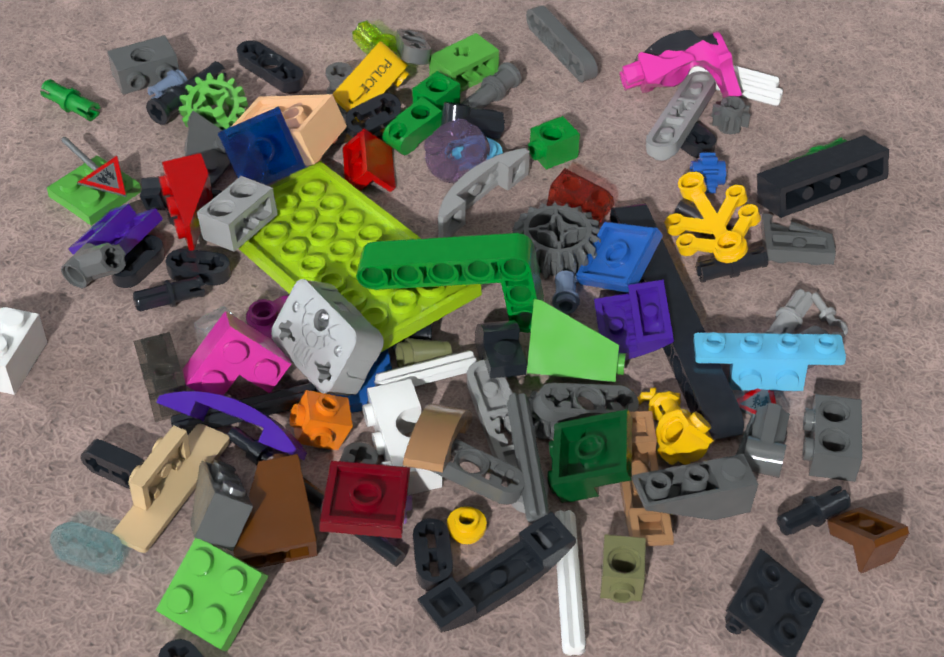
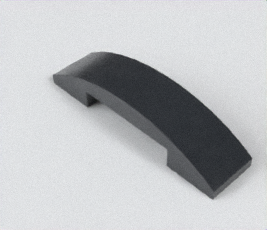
(500, 579)

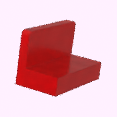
(368, 160)

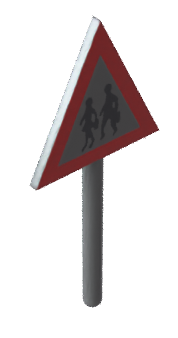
(103, 178)
(749, 404)

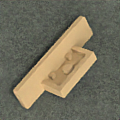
(166, 482)

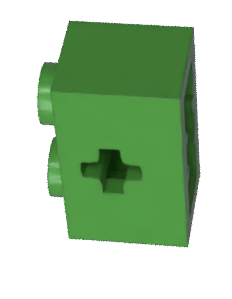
(466, 61)

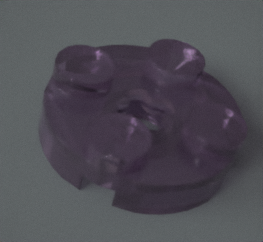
(445, 139)

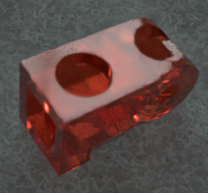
(581, 192)

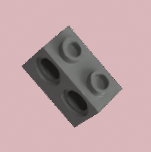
(834, 437)

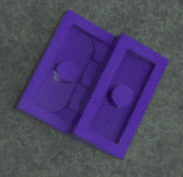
(120, 227)
(637, 319)

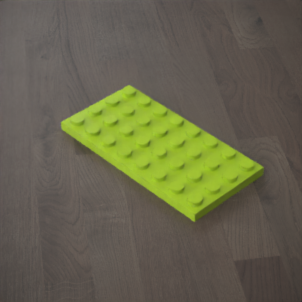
(321, 239)

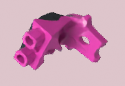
(673, 57)

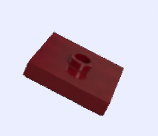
(365, 499)

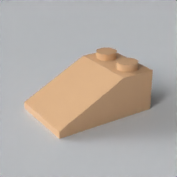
(311, 119)

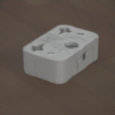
(326, 338)

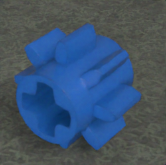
(711, 169)

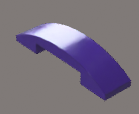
(197, 404)

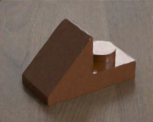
(873, 536)

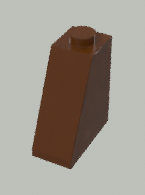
(280, 518)

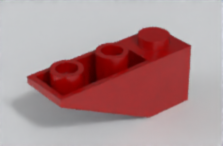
(189, 190)

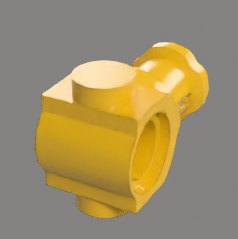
(679, 433)

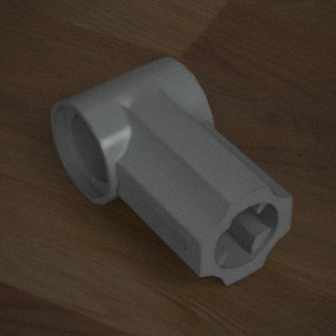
(93, 263)
(766, 445)

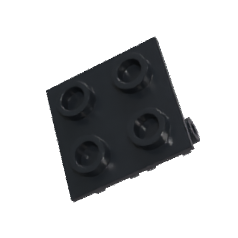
(773, 606)

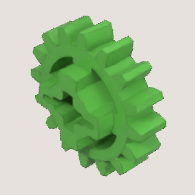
(217, 93)

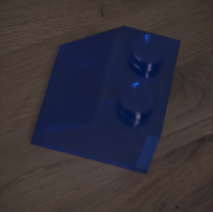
(262, 148)

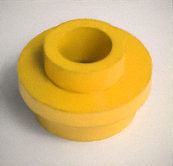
(466, 533)

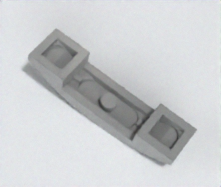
(500, 170)

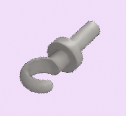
(827, 314)

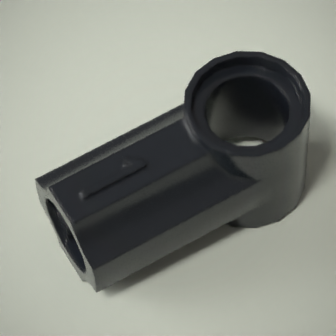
(488, 121)

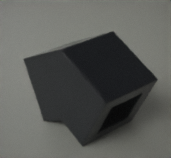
(152, 194)

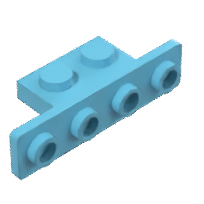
(769, 360)

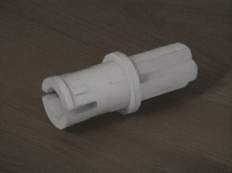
(790, 317)

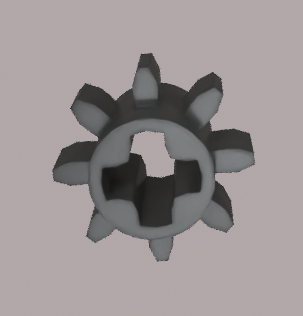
(731, 115)

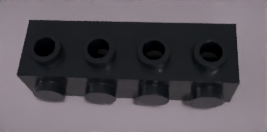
(822, 176)

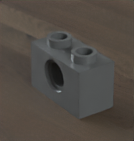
(142, 64)

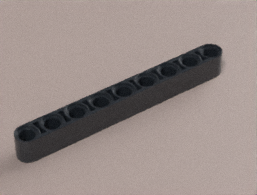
(701, 384)

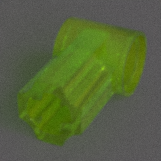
(368, 36)

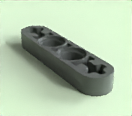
(562, 43)

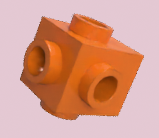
(321, 420)

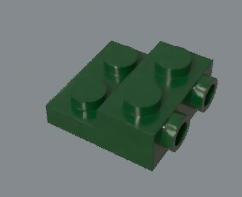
(590, 455)

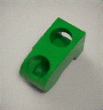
(412, 126)

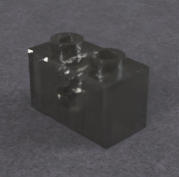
(159, 371)

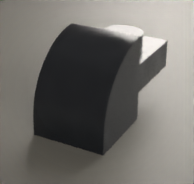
(500, 348)

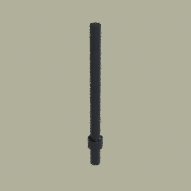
(259, 452)

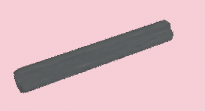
(527, 457)

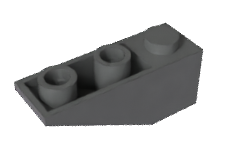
(700, 489)
(219, 505)

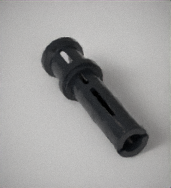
(168, 104)

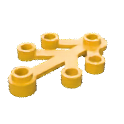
(727, 245)

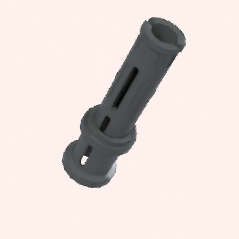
(495, 87)

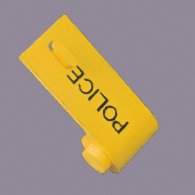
(371, 77)

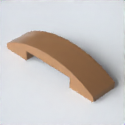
(433, 436)
(642, 523)

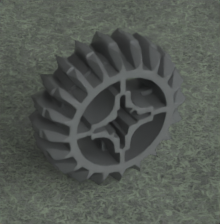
(559, 236)

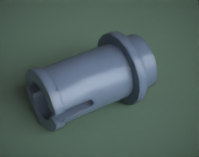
(173, 78)
(566, 298)

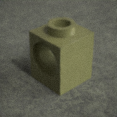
(626, 555)

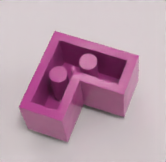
(231, 351)

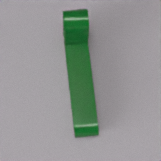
(458, 261)

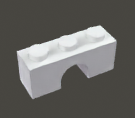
(394, 412)

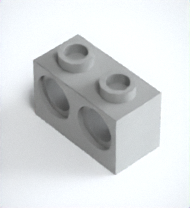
(237, 213)

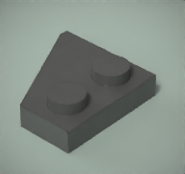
(203, 139)
(796, 243)

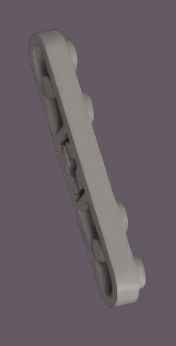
(688, 103)
(490, 402)

